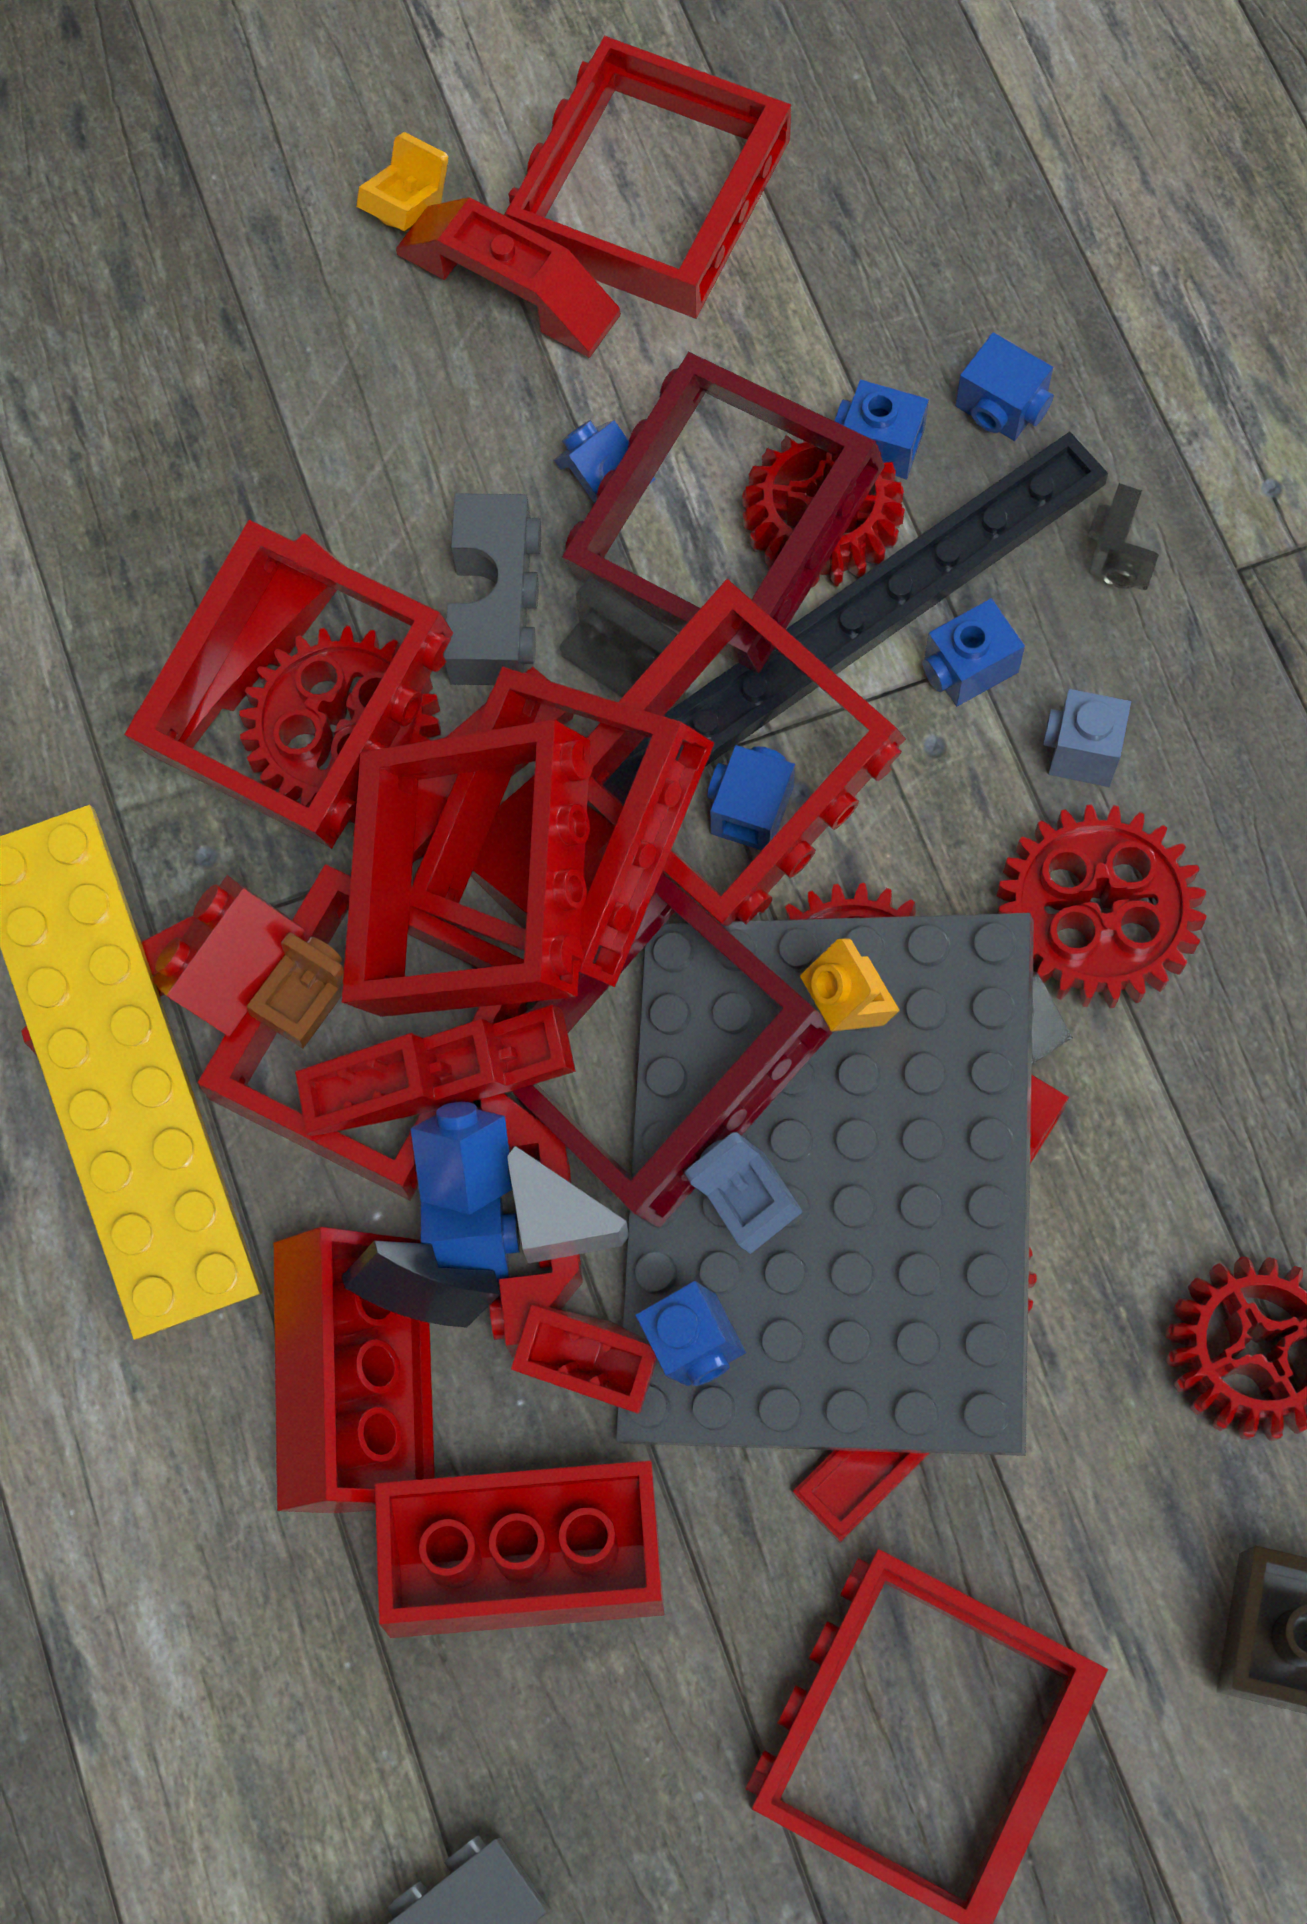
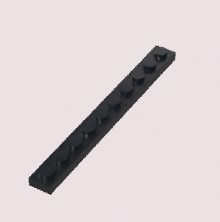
(887, 598)

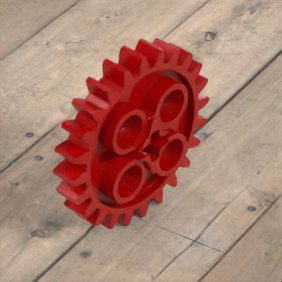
(290, 709)
(1090, 853)

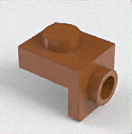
(300, 989)

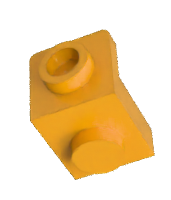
(407, 185)
(848, 989)

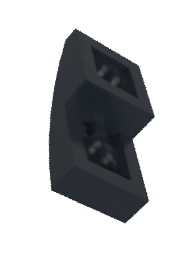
(410, 1283)

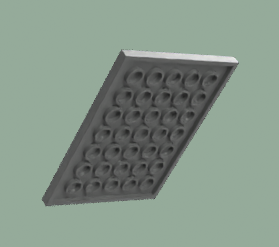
(907, 1145)

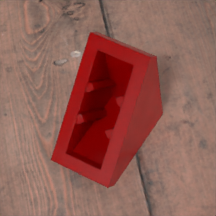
(586, 1356)

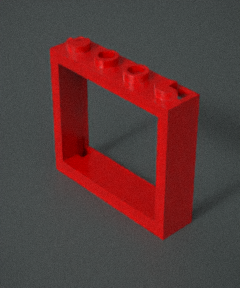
(687, 92)
(212, 636)
(828, 805)
(635, 847)
(384, 862)
(241, 1052)
(1034, 1785)

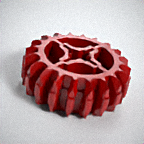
(780, 494)
(1267, 1371)

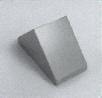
(556, 1215)

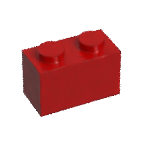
(224, 954)

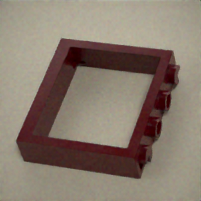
(803, 553)
(728, 1106)

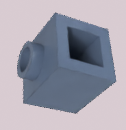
(1087, 737)

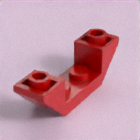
(518, 259)
(548, 1289)

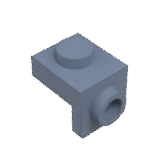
(744, 1190)

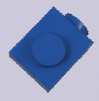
(593, 453)

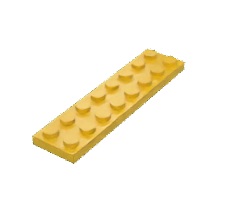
(117, 1077)

